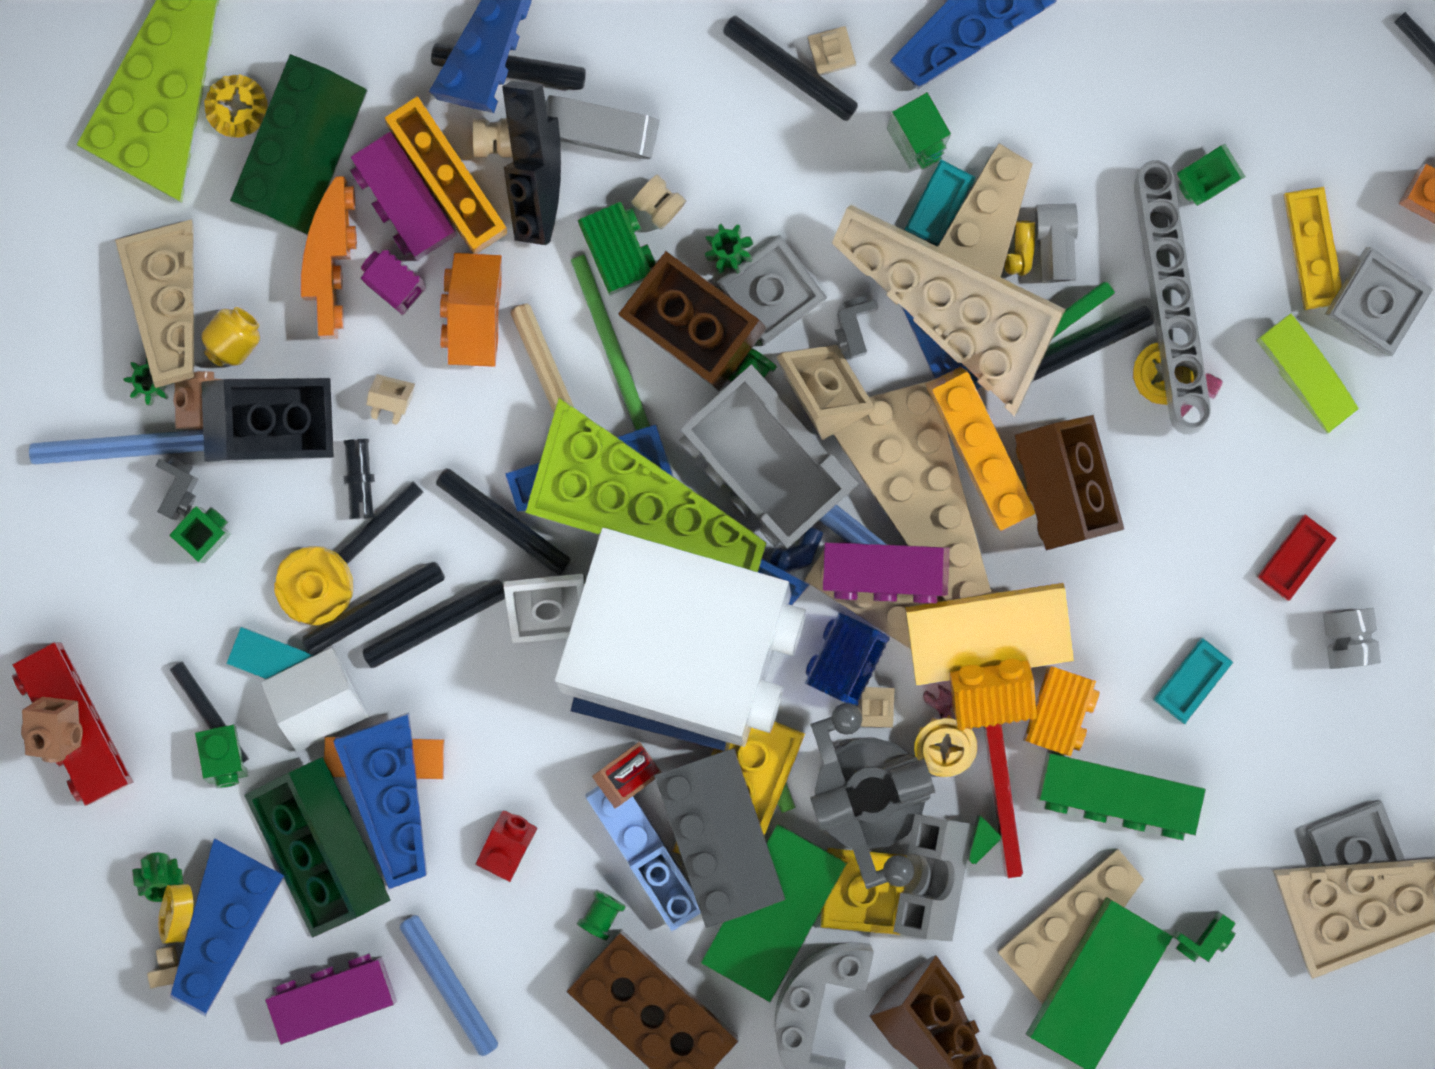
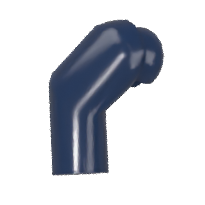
(800, 555)

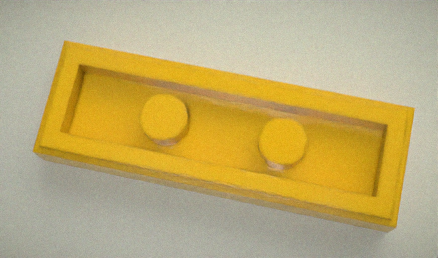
(1313, 247)

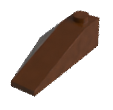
(928, 1022)

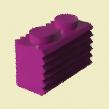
(392, 280)

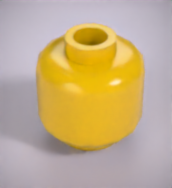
(230, 337)

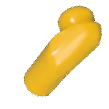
(1021, 261)

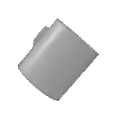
(1057, 229)

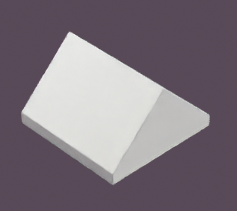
(542, 606)
(313, 699)

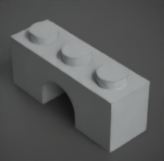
(933, 905)

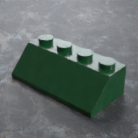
(298, 144)
(317, 847)

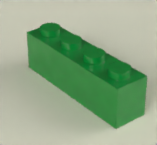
(1120, 794)

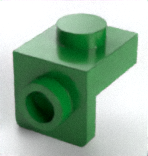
(1209, 175)
(221, 756)
(1215, 937)

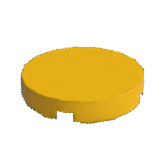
(313, 585)

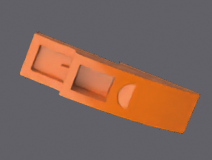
(329, 240)

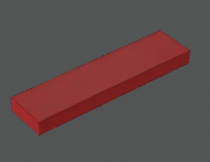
(1003, 801)

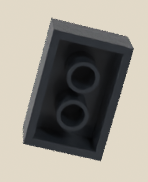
(267, 419)

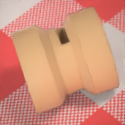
(491, 138)
(652, 195)

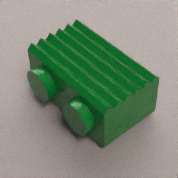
(616, 247)

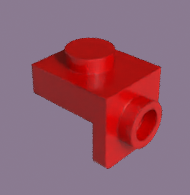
(506, 845)

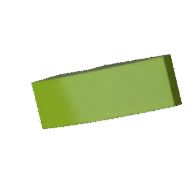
(1308, 372)

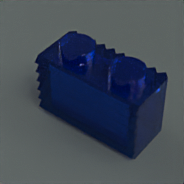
(846, 659)

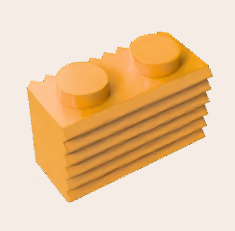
(993, 694)
(1061, 710)

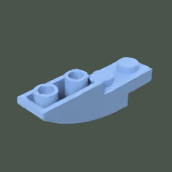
(647, 858)

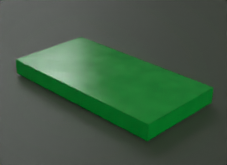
(764, 943)
(1099, 985)

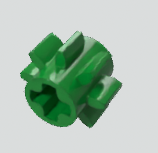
(718, 252)
(143, 372)
(155, 875)

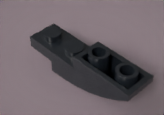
(536, 166)

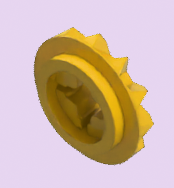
(247, 120)
(1144, 373)
(957, 758)

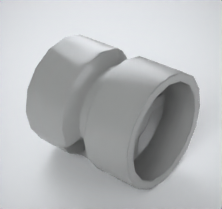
(1352, 638)

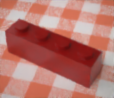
(96, 765)

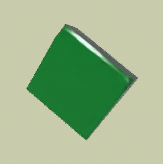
(982, 840)

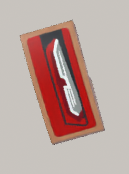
(626, 775)

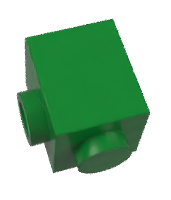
(201, 533)

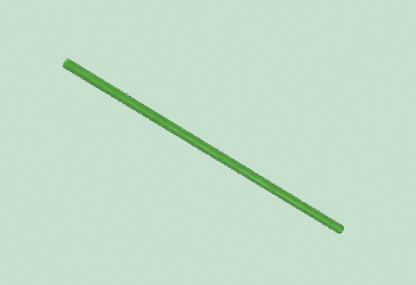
(626, 386)

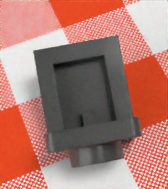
(849, 335)
(179, 496)

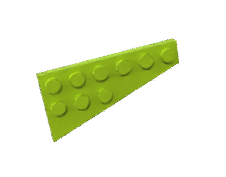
(156, 97)
(601, 482)

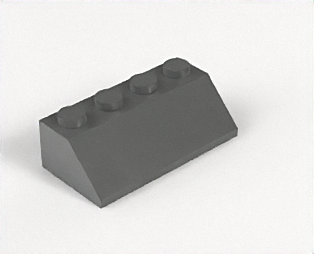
(720, 838)

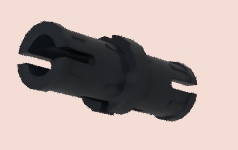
(359, 479)

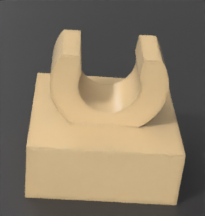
(831, 51)
(390, 395)
(877, 707)
(168, 963)

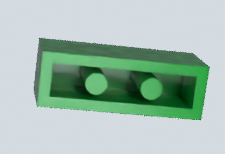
(919, 132)

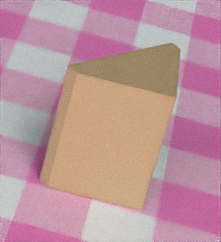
(825, 388)

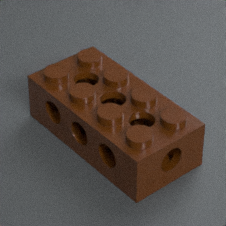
(652, 987)

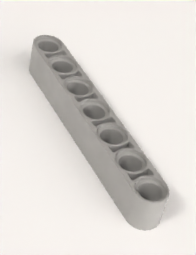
(1176, 278)

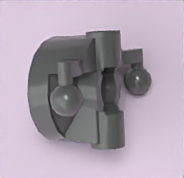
(850, 766)

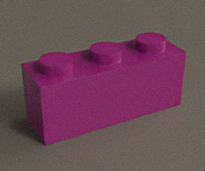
(401, 197)
(886, 571)
(330, 998)

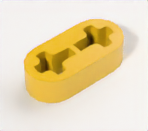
(175, 913)

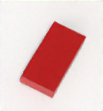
(1296, 557)

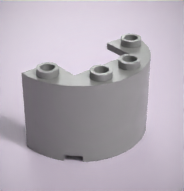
(766, 458)
(802, 998)

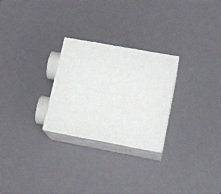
(679, 638)

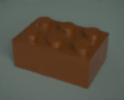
(692, 321)
(1068, 482)

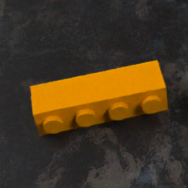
(445, 175)
(980, 448)

